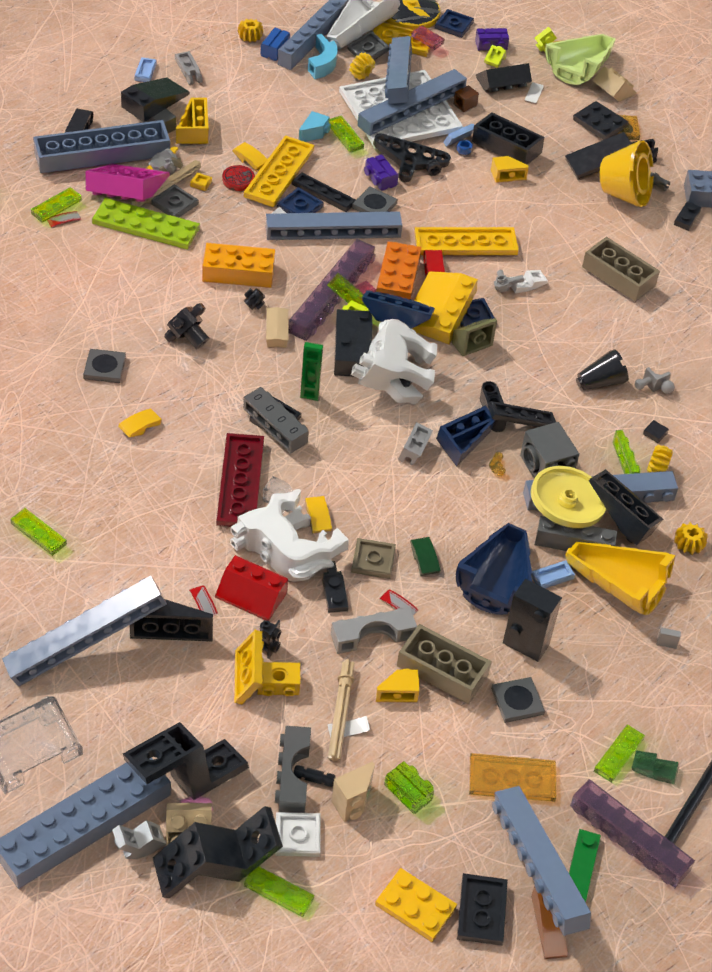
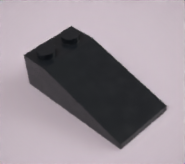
(151, 97)
(628, 511)
(174, 623)

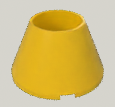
(628, 174)

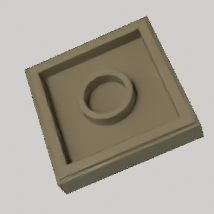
(373, 558)

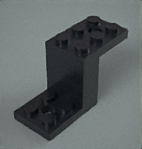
(186, 760)
(217, 852)

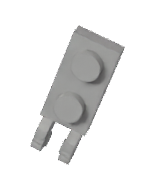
(188, 66)

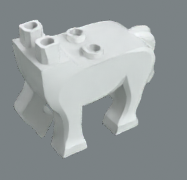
(388, 362)
(277, 541)

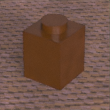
(466, 98)

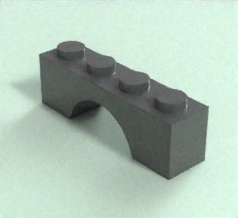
(292, 790)

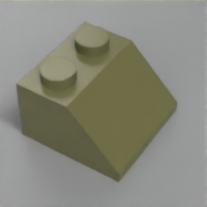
(474, 336)

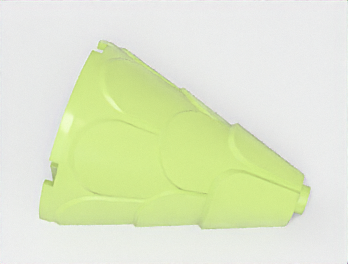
(579, 58)

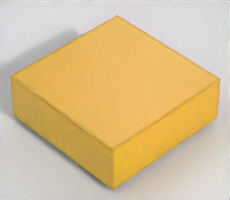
(201, 181)

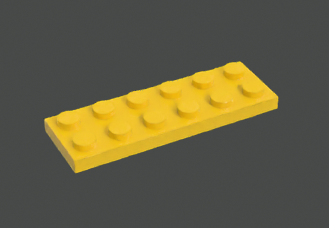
(279, 171)
(467, 240)

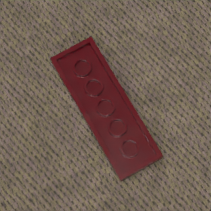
(239, 477)

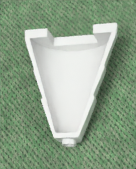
(359, 18)

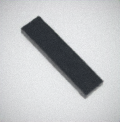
(323, 192)
(520, 414)

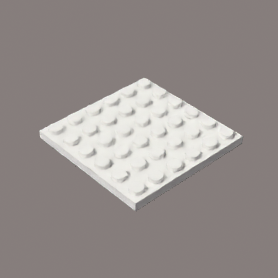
(427, 124)

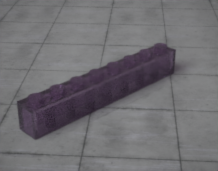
(324, 299)

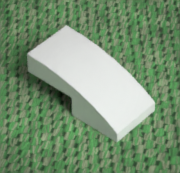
(532, 280)

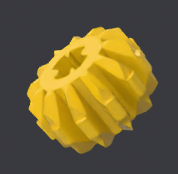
(250, 30)
(362, 66)
(660, 459)
(690, 538)

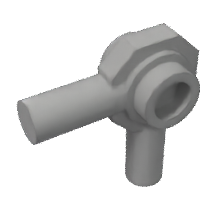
(503, 283)

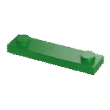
(311, 371)
(583, 860)

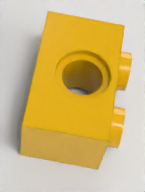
(286, 672)

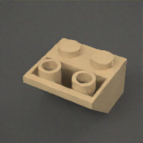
(614, 84)
(182, 815)

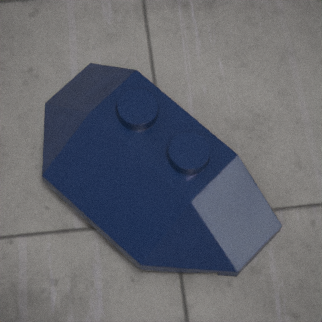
(387, 307)

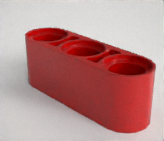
(433, 261)

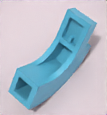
(325, 63)

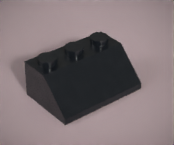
(505, 77)

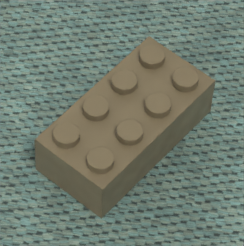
(620, 269)
(444, 663)

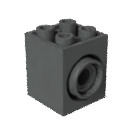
(547, 448)

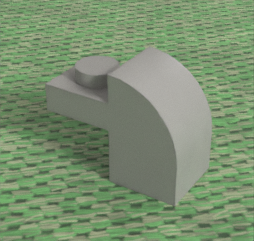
(140, 841)

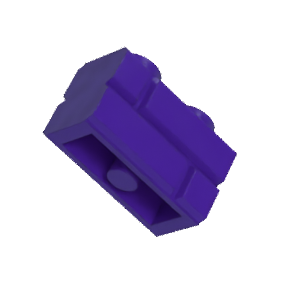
(491, 36)
(381, 172)

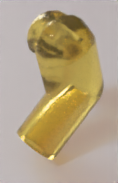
(496, 465)

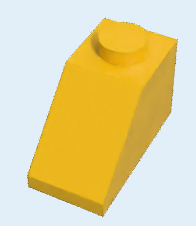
(508, 169)
(399, 687)

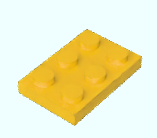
(248, 667)
(416, 904)

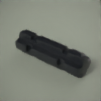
(314, 775)

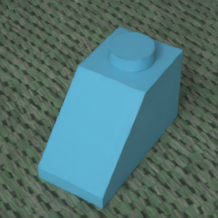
(314, 127)

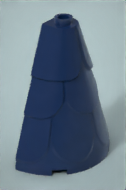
(496, 570)

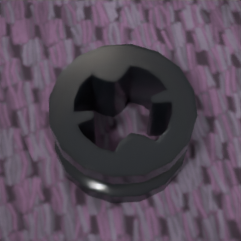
(433, 167)

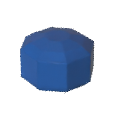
(464, 147)

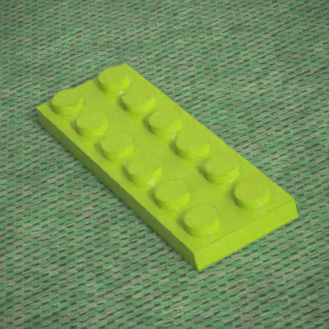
(146, 223)

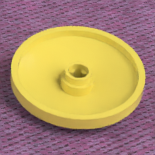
(567, 497)

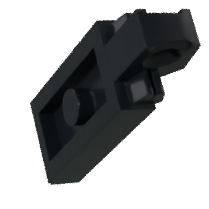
(335, 590)

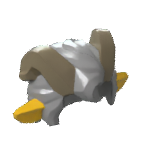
(166, 161)

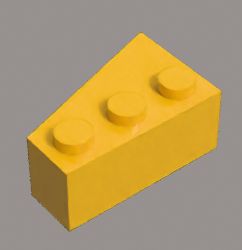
(194, 123)

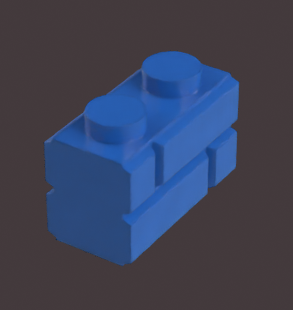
(273, 42)

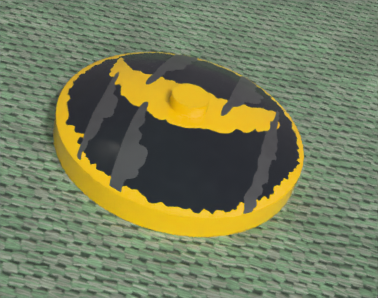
(415, 13)

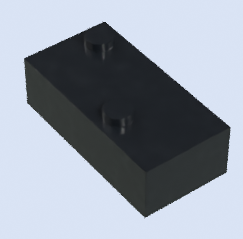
(507, 138)
(352, 339)
(531, 620)

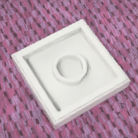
(299, 834)

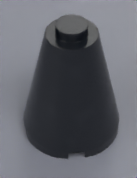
(603, 372)

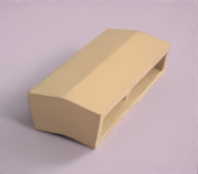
(277, 327)

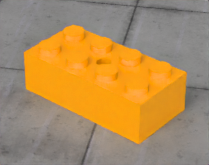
(238, 265)

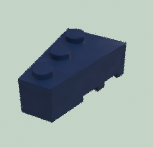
(465, 433)

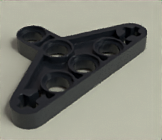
(401, 154)

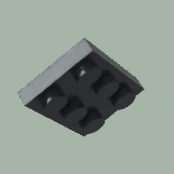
(600, 120)
(482, 909)

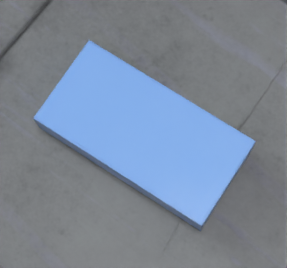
(145, 69)
(459, 135)
(553, 574)

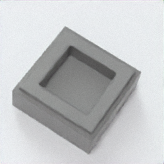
(668, 638)

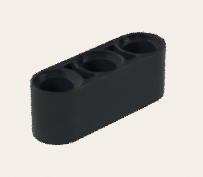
(80, 120)
(488, 393)

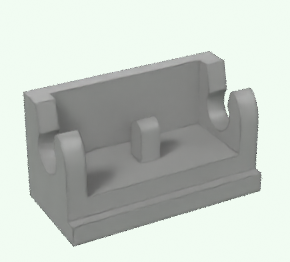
(415, 443)

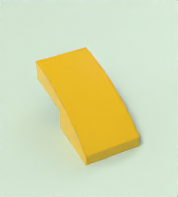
(248, 153)
(137, 423)
(319, 514)

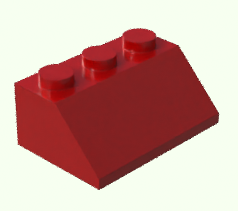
(252, 588)

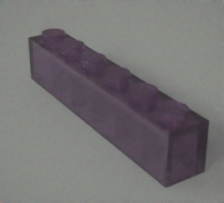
(632, 833)

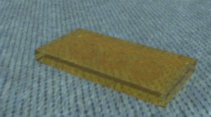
(498, 773)

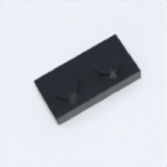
(687, 216)

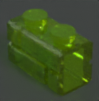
(409, 787)

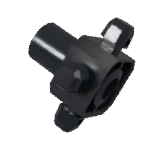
(186, 325)

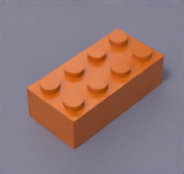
(399, 269)

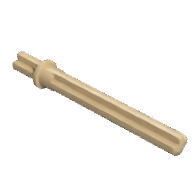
(172, 179)
(345, 680)

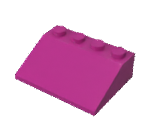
(125, 181)

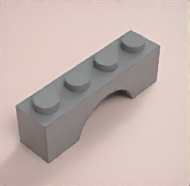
(396, 624)

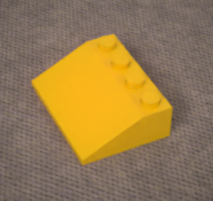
(450, 297)

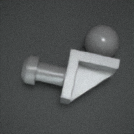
(655, 381)

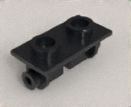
(270, 636)

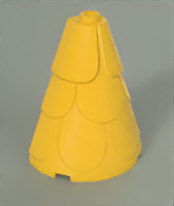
(626, 573)

